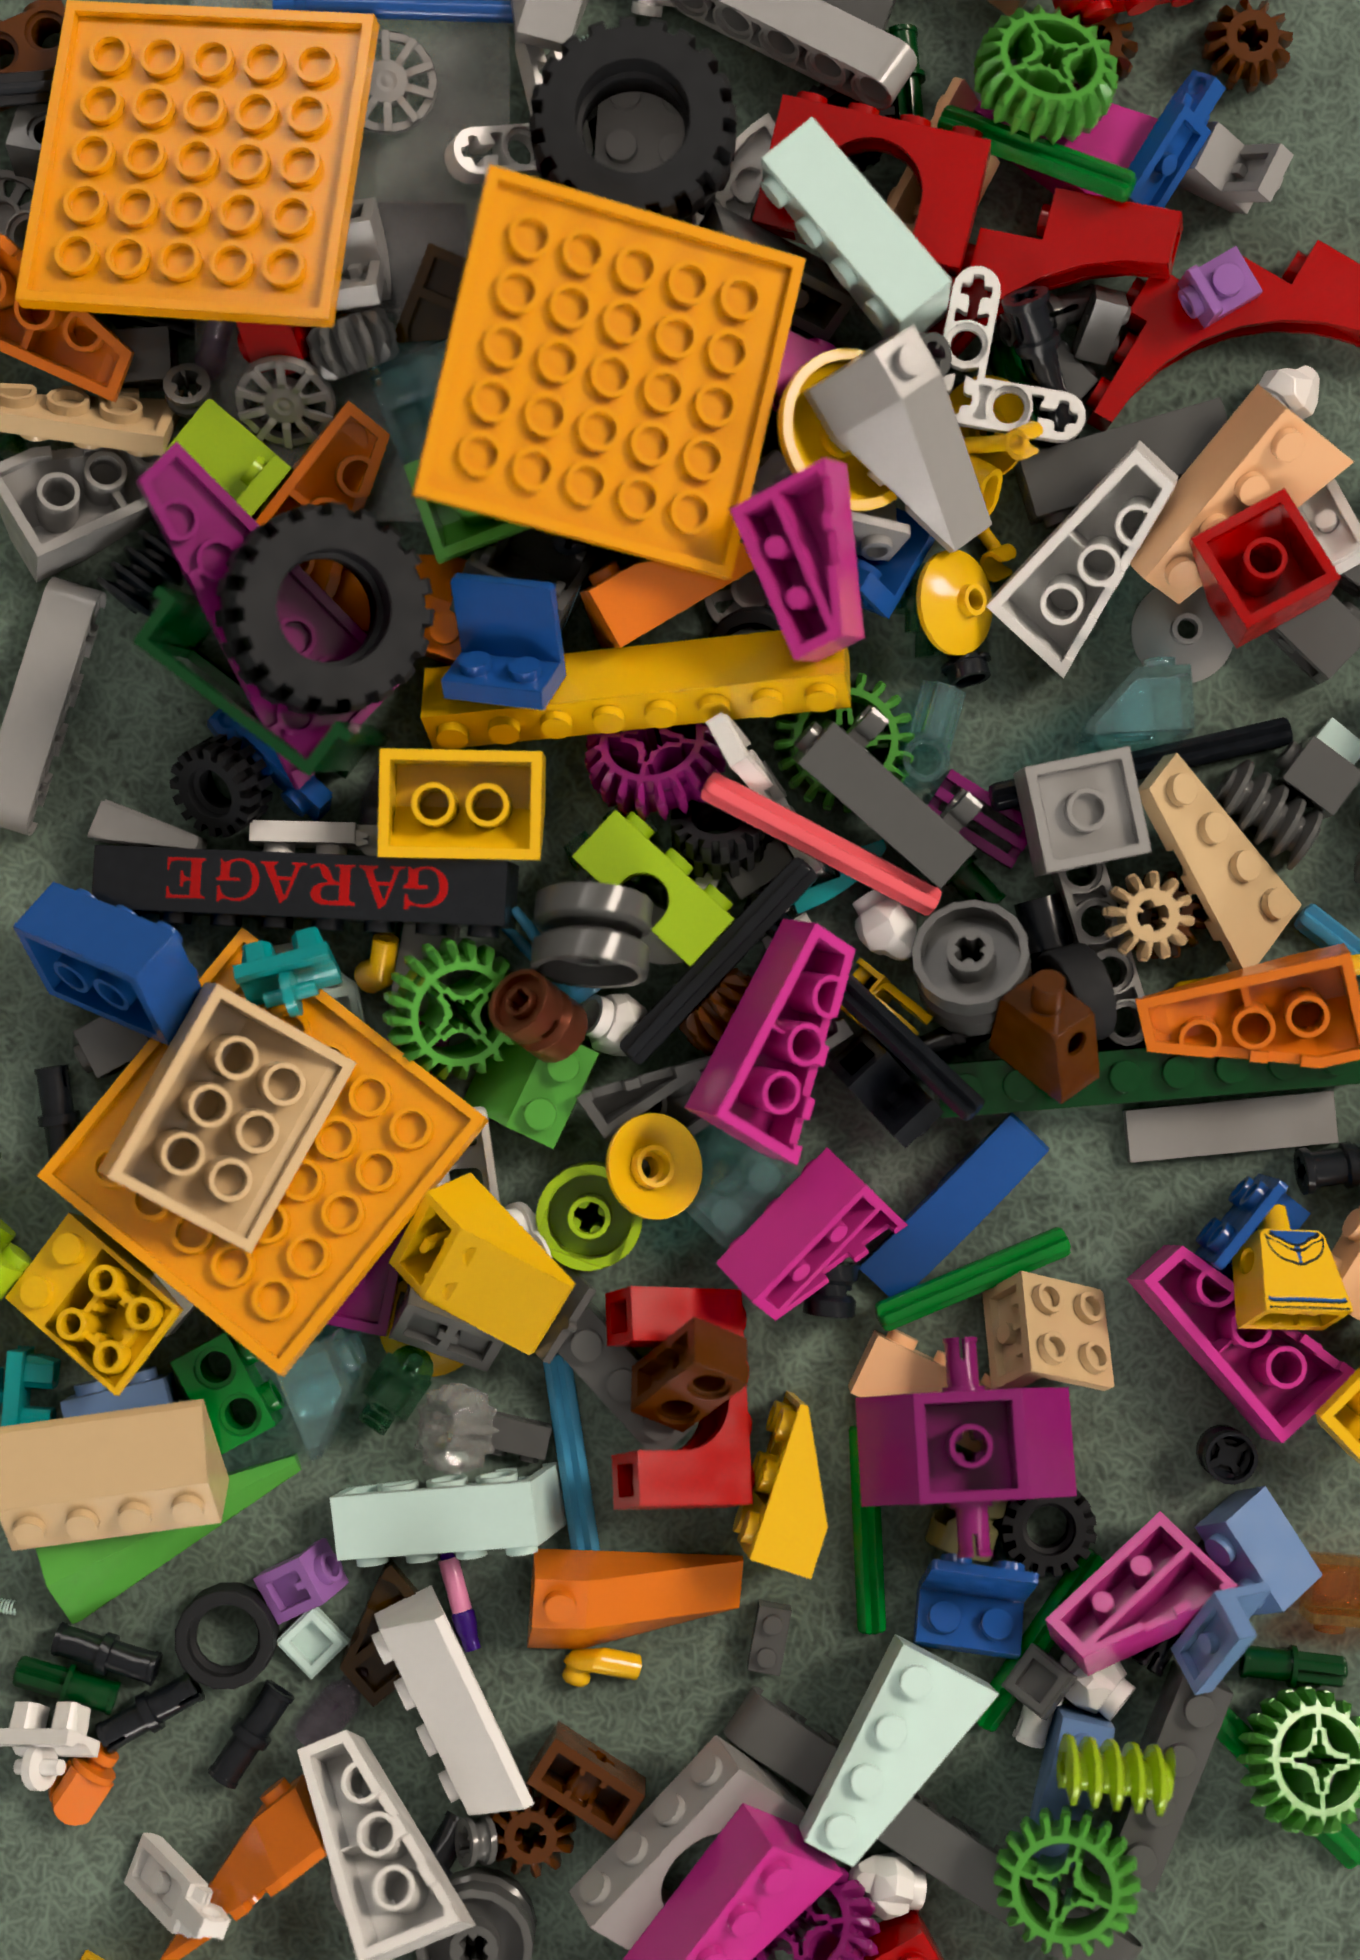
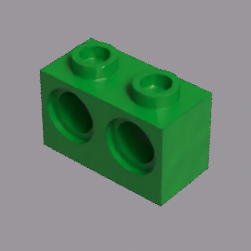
(222, 1391)

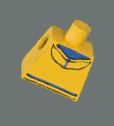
(1287, 1279)

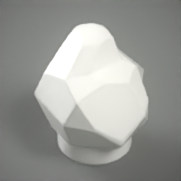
(1294, 388)
(885, 925)
(611, 1020)
(1100, 1692)
(891, 1884)

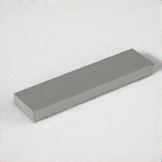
(1230, 1126)

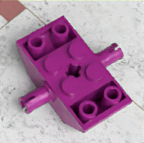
(912, 1456)

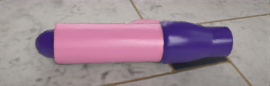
(459, 1601)

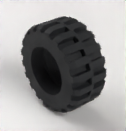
(639, 61)
(393, 595)

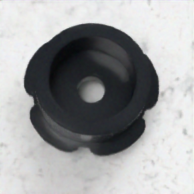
(967, 669)

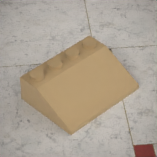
(227, 1116)

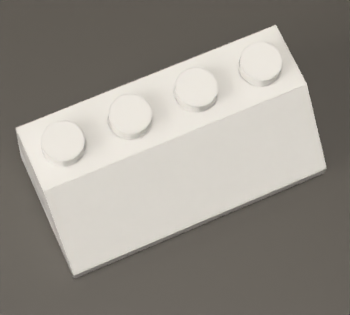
(450, 1704)

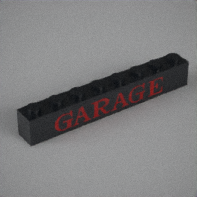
(309, 887)

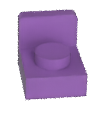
(1217, 287)
(301, 1581)

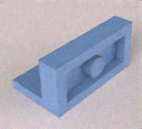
(1218, 1635)

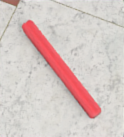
(820, 843)

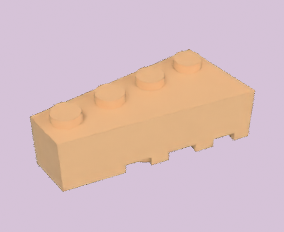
(1245, 462)

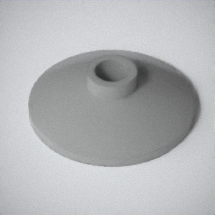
(1156, 632)

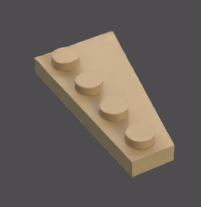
(89, 422)
(1232, 880)

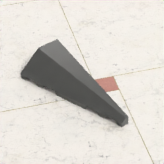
(663, 1093)

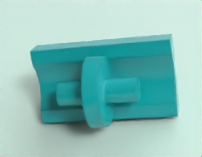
(287, 975)
(23, 1372)

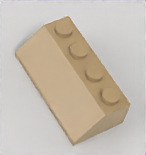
(110, 1475)

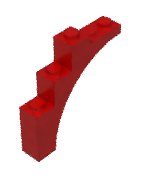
(1081, 241)
(1312, 297)

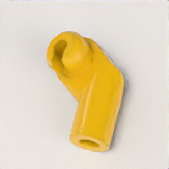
(376, 971)
(603, 1661)

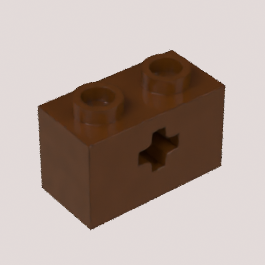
(587, 1781)

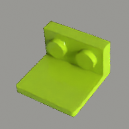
(232, 456)

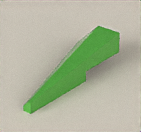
(96, 1571)

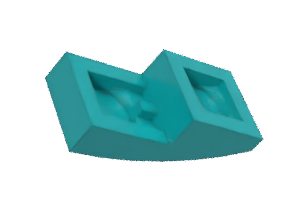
(826, 891)

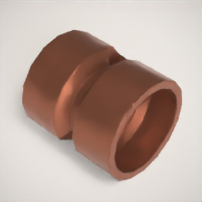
(538, 1015)

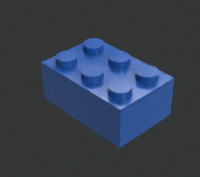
(110, 961)

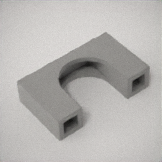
(625, 1885)

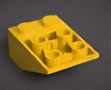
(481, 1264)
(95, 1301)
(788, 1507)

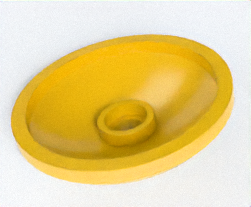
(806, 441)

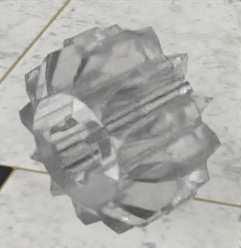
(455, 1428)

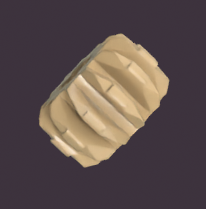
(1151, 897)

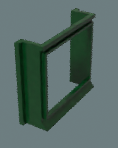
(181, 627)

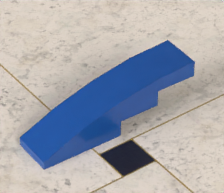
(955, 1206)

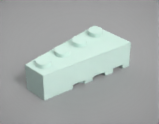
(855, 232)
(448, 1516)
(892, 1746)

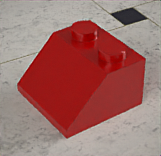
(1262, 568)

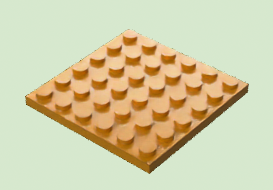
(199, 163)
(607, 374)
(352, 1195)

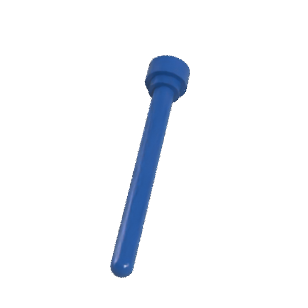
(427, 10)

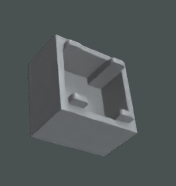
(1082, 811)

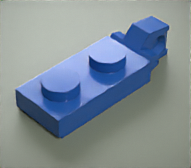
(1175, 140)
(310, 799)

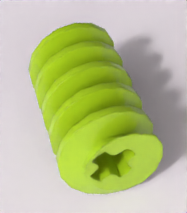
(1116, 1773)

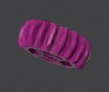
(666, 766)
(844, 1934)

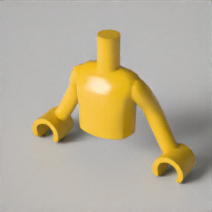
(990, 483)

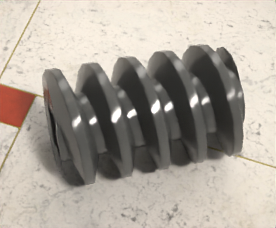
(1269, 812)

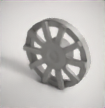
(391, 85)
(284, 400)

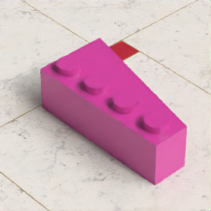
(775, 1041)
(1267, 1374)
(739, 1892)

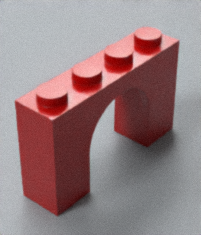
(945, 163)
(716, 1461)

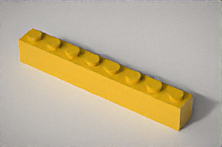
(649, 689)

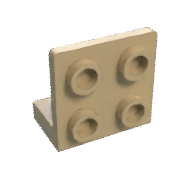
(1047, 1332)

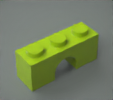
(623, 851)

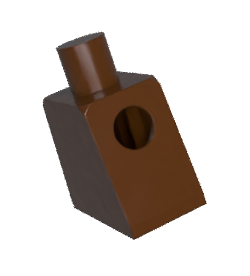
(1047, 1035)

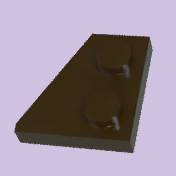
(431, 297)
(361, 1651)

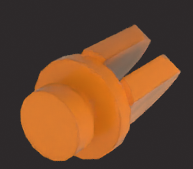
(83, 1787)

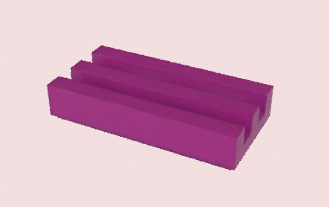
(1018, 842)

